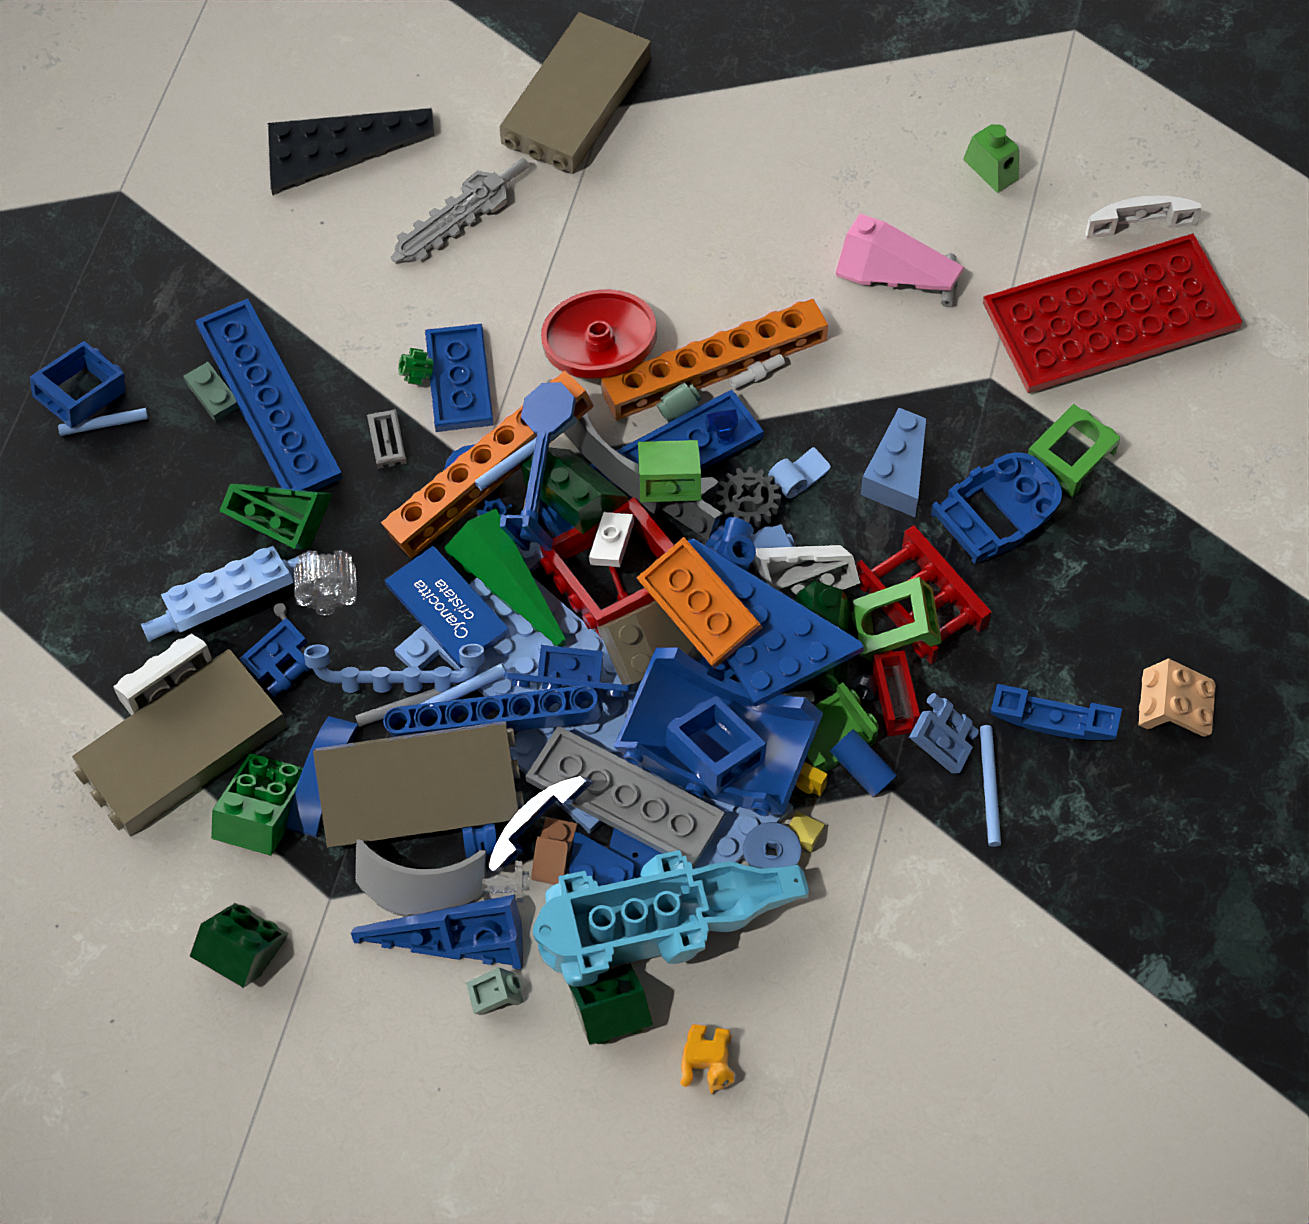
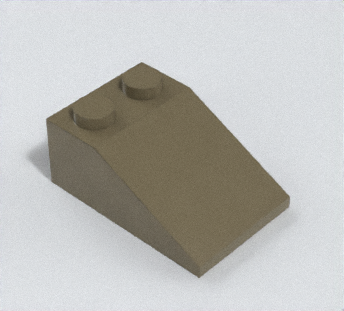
(634, 639)

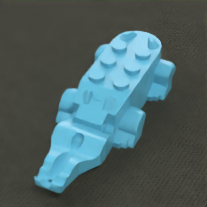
(659, 914)

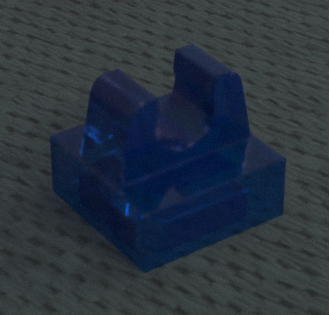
(722, 424)

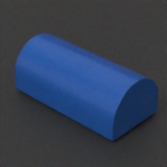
(863, 763)

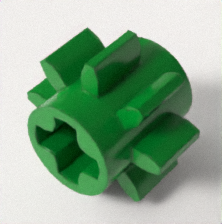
(415, 366)

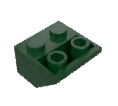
(237, 944)

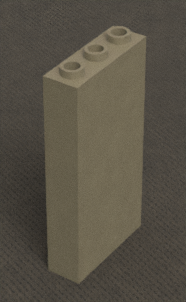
(575, 93)
(178, 743)
(417, 783)

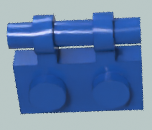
(272, 652)

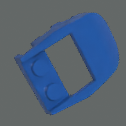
(1018, 487)

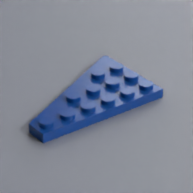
(793, 639)

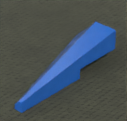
(476, 931)

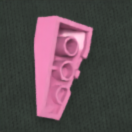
(885, 254)

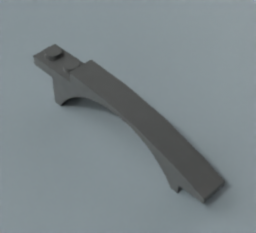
(625, 474)

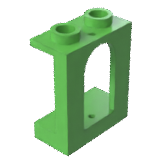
(1069, 476)
(925, 617)

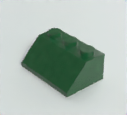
(575, 489)
(835, 608)

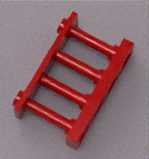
(933, 569)

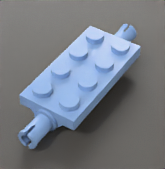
(221, 591)

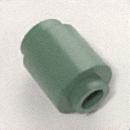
(678, 402)

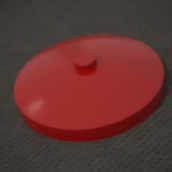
(599, 333)

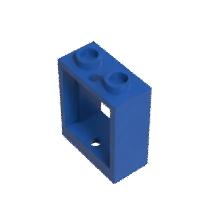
(46, 382)
(731, 767)

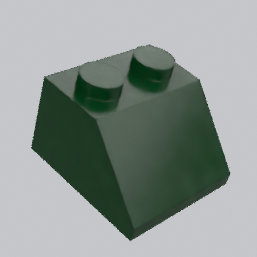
(612, 1005)

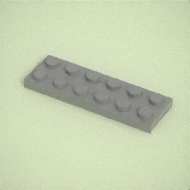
(628, 796)

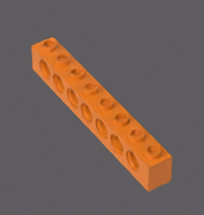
(730, 360)
(454, 489)

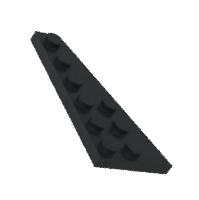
(335, 143)

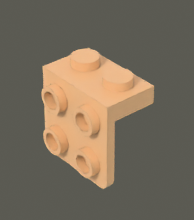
(1177, 696)

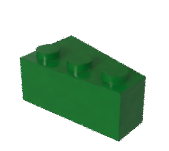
(278, 512)

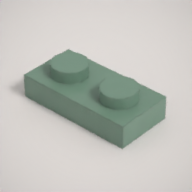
(211, 391)

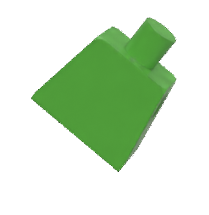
(994, 157)

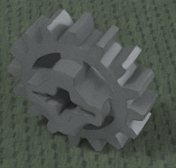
(748, 497)

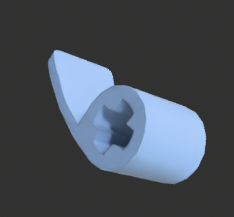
(801, 474)

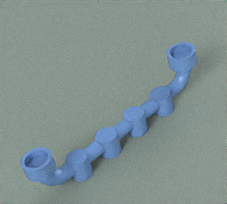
(412, 677)

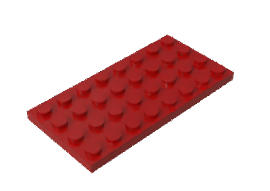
(1111, 312)

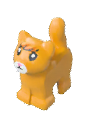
(707, 1055)

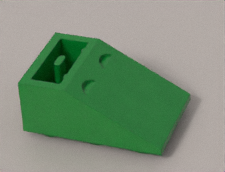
(256, 805)

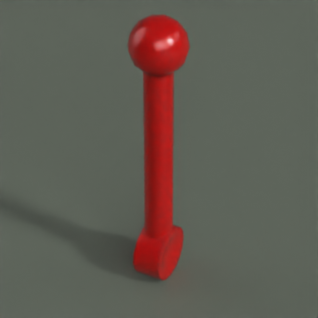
(622, 594)

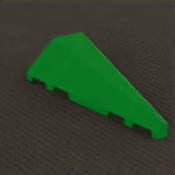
(498, 563)

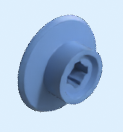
(771, 836)

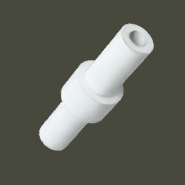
(756, 371)

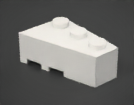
(797, 567)

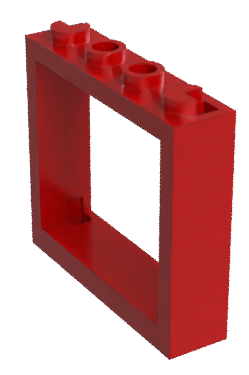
(574, 542)

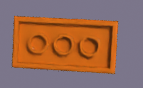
(699, 602)

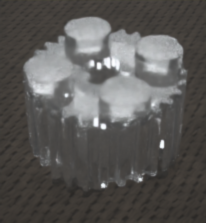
(325, 581)

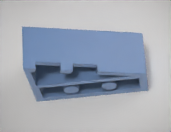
(896, 465)

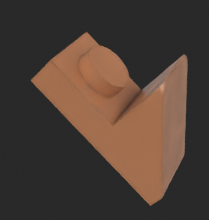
(553, 851)

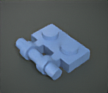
(938, 739)

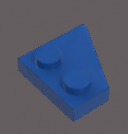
(599, 862)

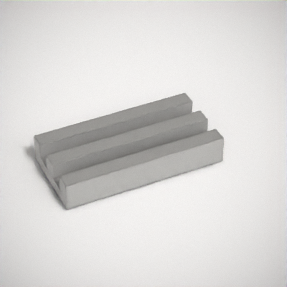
(390, 458)

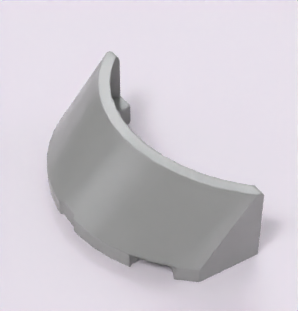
(419, 891)

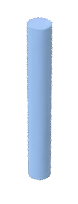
(105, 421)
(469, 685)

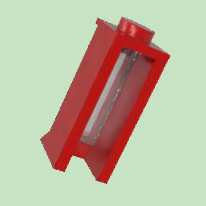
(895, 692)

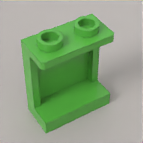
(669, 471)
(840, 716)

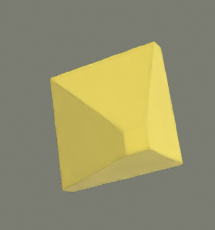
(806, 829)

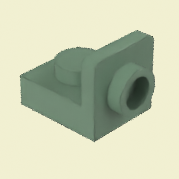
(494, 990)

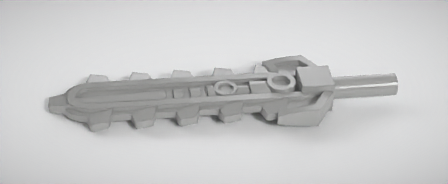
(481, 193)

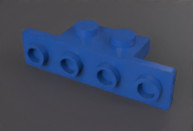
(568, 667)

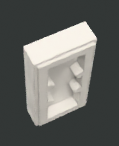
(611, 539)

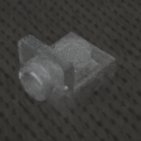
(502, 885)

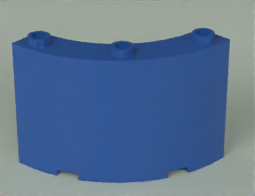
(673, 688)

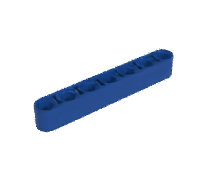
(508, 707)

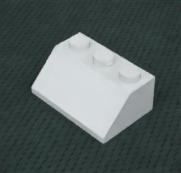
(162, 673)

